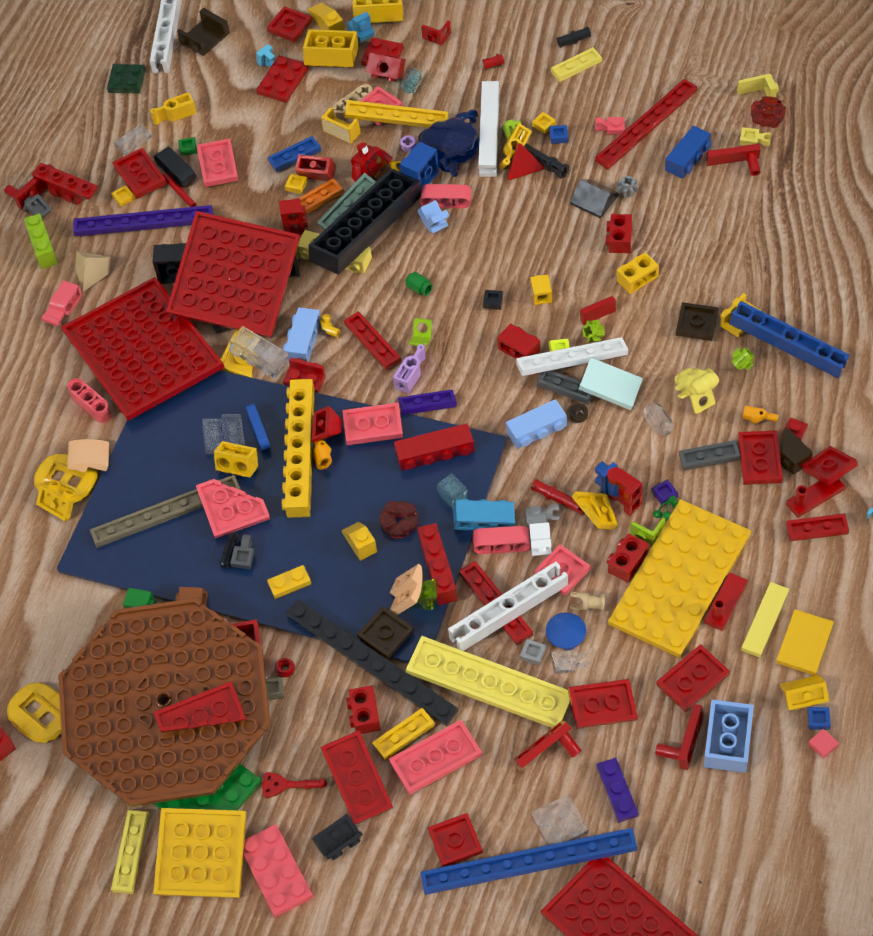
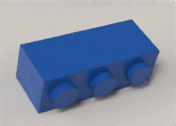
(688, 152)

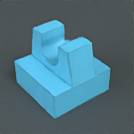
(265, 56)

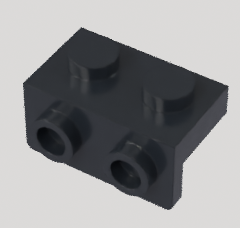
(337, 837)

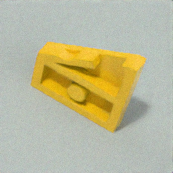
(597, 508)

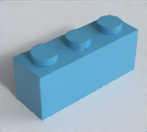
(482, 514)

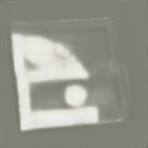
(225, 429)

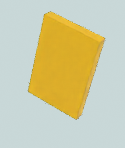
(804, 642)

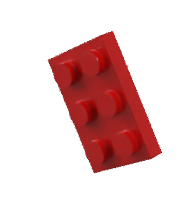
(282, 78)
(139, 173)
(760, 457)
(692, 678)
(602, 703)

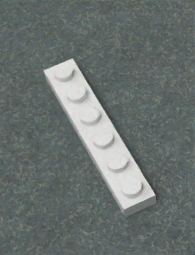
(571, 356)

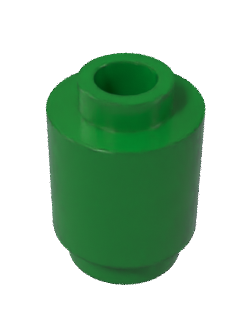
(418, 283)

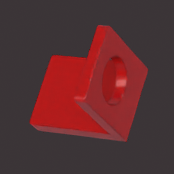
(435, 35)

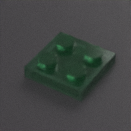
(126, 78)

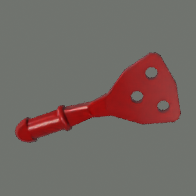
(284, 784)

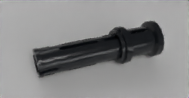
(551, 163)

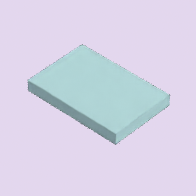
(610, 383)

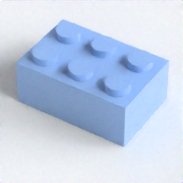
(728, 736)

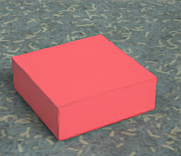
(823, 743)

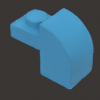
(363, 27)

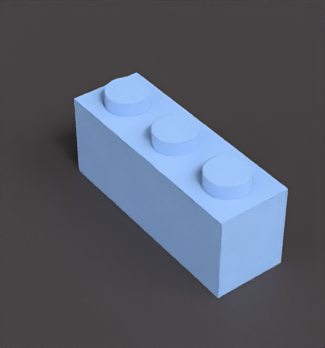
(302, 334)
(536, 424)

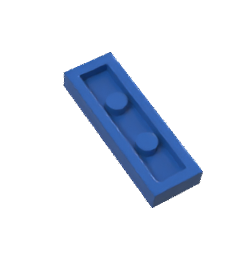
(289, 155)

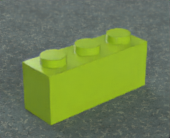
(40, 241)

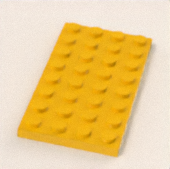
(679, 578)

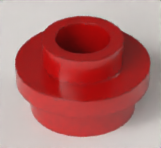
(284, 662)

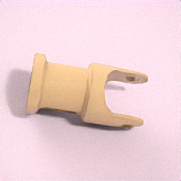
(589, 601)

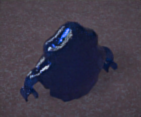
(453, 139)

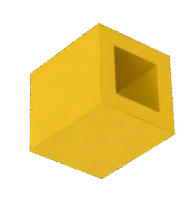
(541, 289)

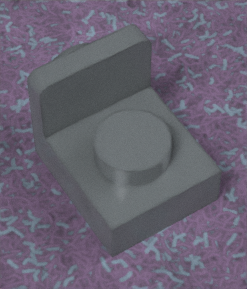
(36, 205)

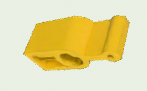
(174, 109)
(512, 141)

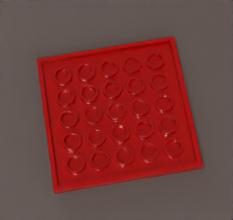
(233, 274)

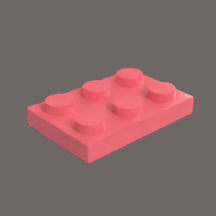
(217, 162)
(372, 423)

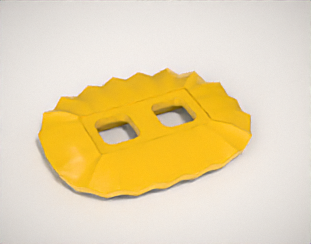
(59, 463)
(30, 724)

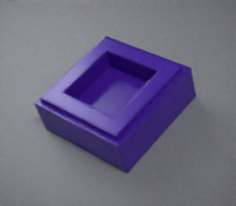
(664, 491)

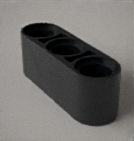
(175, 166)

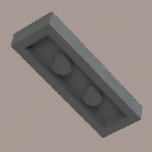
(563, 385)
(709, 455)

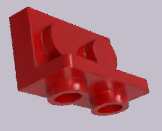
(302, 369)

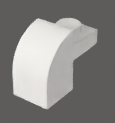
(540, 538)

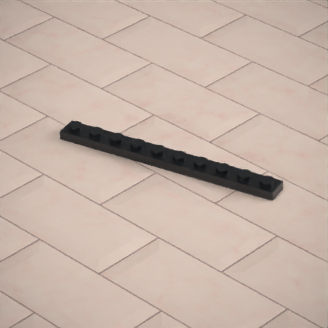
(372, 662)

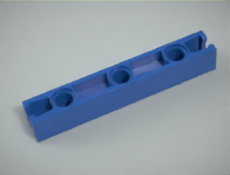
(777, 334)

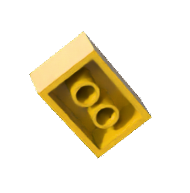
(330, 48)

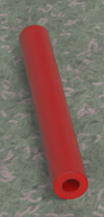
(179, 190)

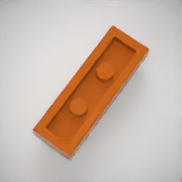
(321, 195)

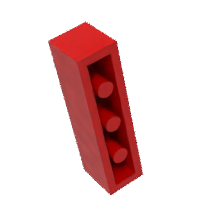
(434, 447)
(437, 563)

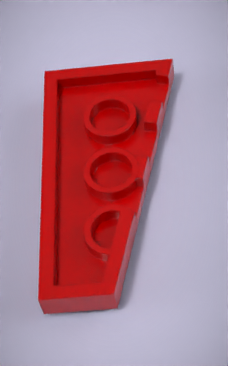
(202, 710)

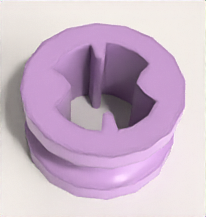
(407, 148)

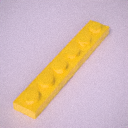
(393, 114)

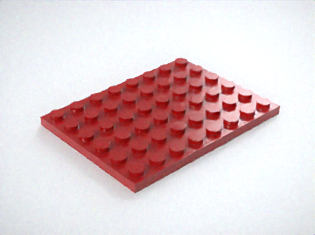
(141, 349)

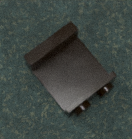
(206, 33)

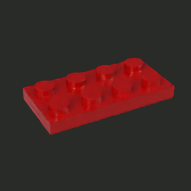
(356, 777)

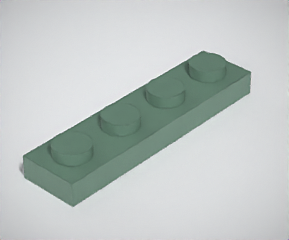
(346, 200)

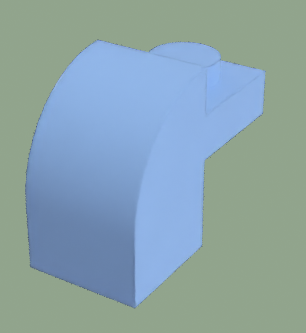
(433, 217)

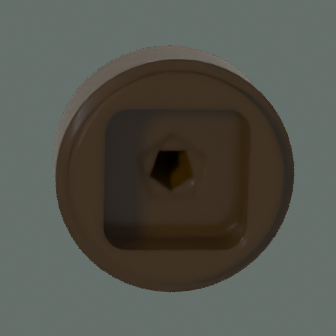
(578, 413)

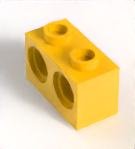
(637, 273)
(236, 459)

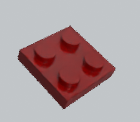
(289, 24)
(382, 47)
(829, 465)
(455, 840)

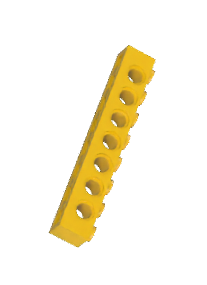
(300, 505)

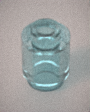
(411, 80)

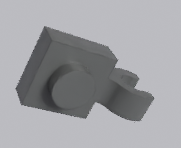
(243, 555)

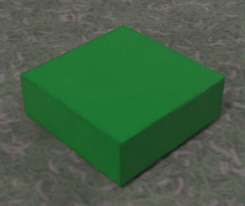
(187, 146)

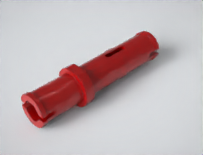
(552, 493)

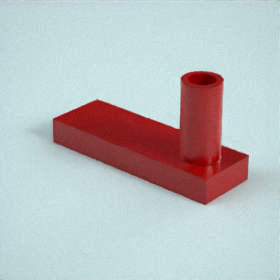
(736, 154)
(32, 188)
(813, 496)
(725, 601)
(558, 732)
(688, 745)

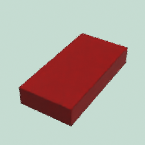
(598, 310)

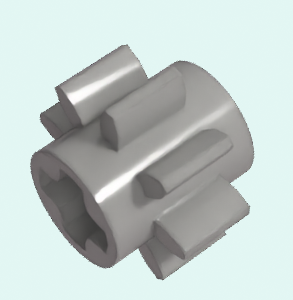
(627, 186)

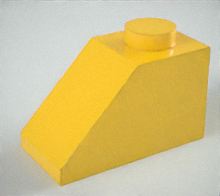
(360, 540)

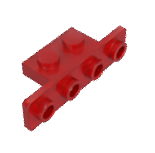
(64, 185)

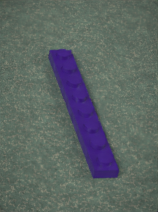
(137, 220)

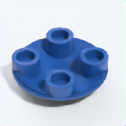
(566, 630)

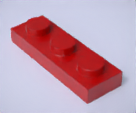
(817, 527)

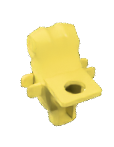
(697, 384)

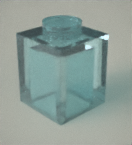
(451, 489)

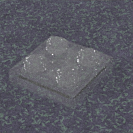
(559, 821)

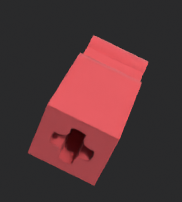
(62, 303)

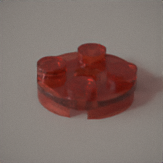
(771, 119)
(398, 509)

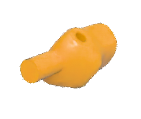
(756, 415)
(321, 454)

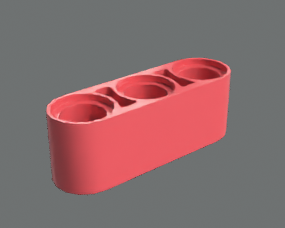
(446, 195)
(89, 400)
(501, 540)

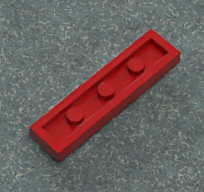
(372, 340)

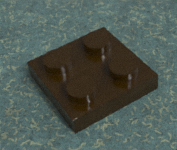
(697, 321)
(385, 632)

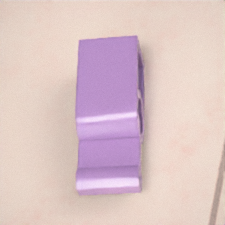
(409, 371)

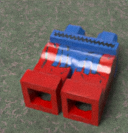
(619, 486)

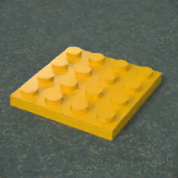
(200, 853)

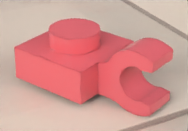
(613, 125)

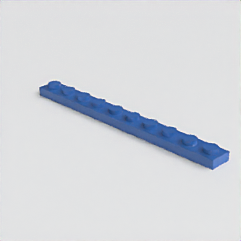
(528, 861)

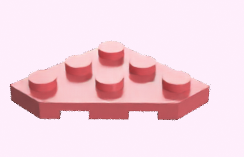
(230, 508)

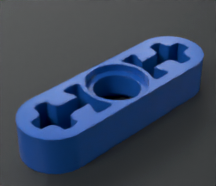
(257, 426)

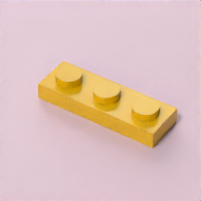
(403, 734)

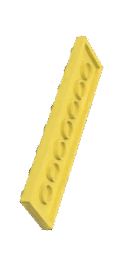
(489, 682)

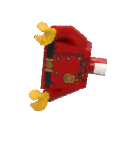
(371, 161)

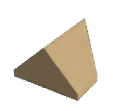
(91, 268)

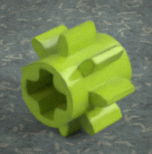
(593, 331)
(743, 358)

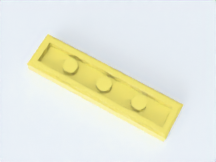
(765, 620)
(130, 852)

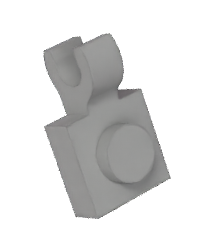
(539, 514)

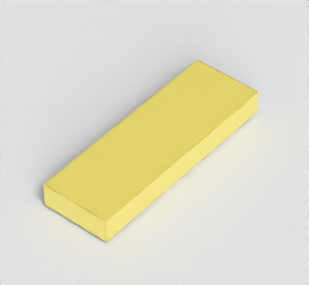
(576, 64)

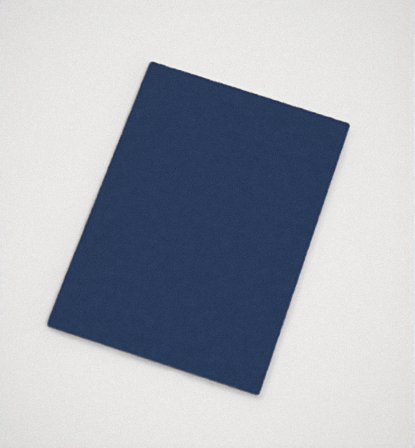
(165, 457)

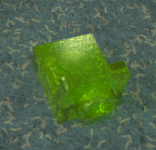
(428, 594)

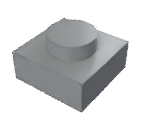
(533, 652)

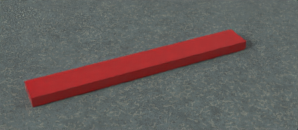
(645, 124)

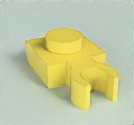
(752, 136)

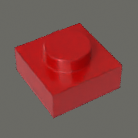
(797, 427)

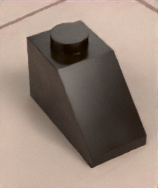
(793, 452)

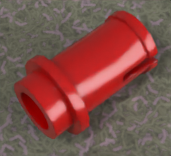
(493, 61)

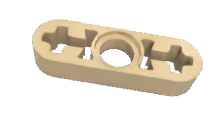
(357, 94)

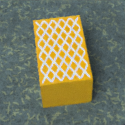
(340, 128)

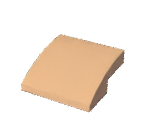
(88, 453)
(406, 589)

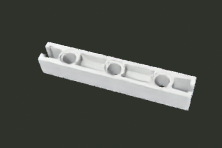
(165, 34)
(489, 129)
(495, 615)

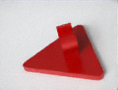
(523, 163)

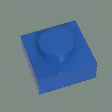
(558, 134)
(818, 718)

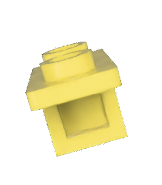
(758, 83)

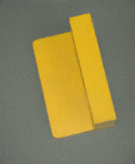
(805, 692)

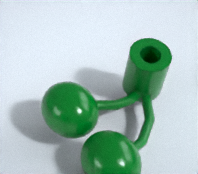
(658, 514)

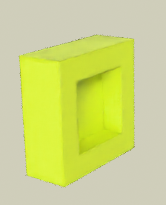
(558, 344)

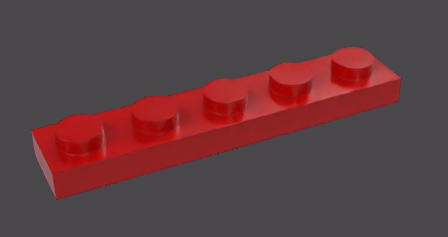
(487, 592)

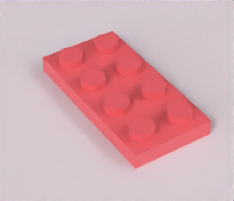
(435, 757)
(276, 871)

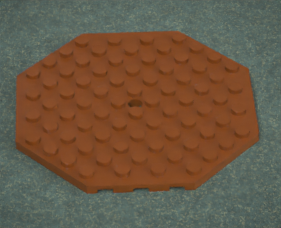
(117, 685)

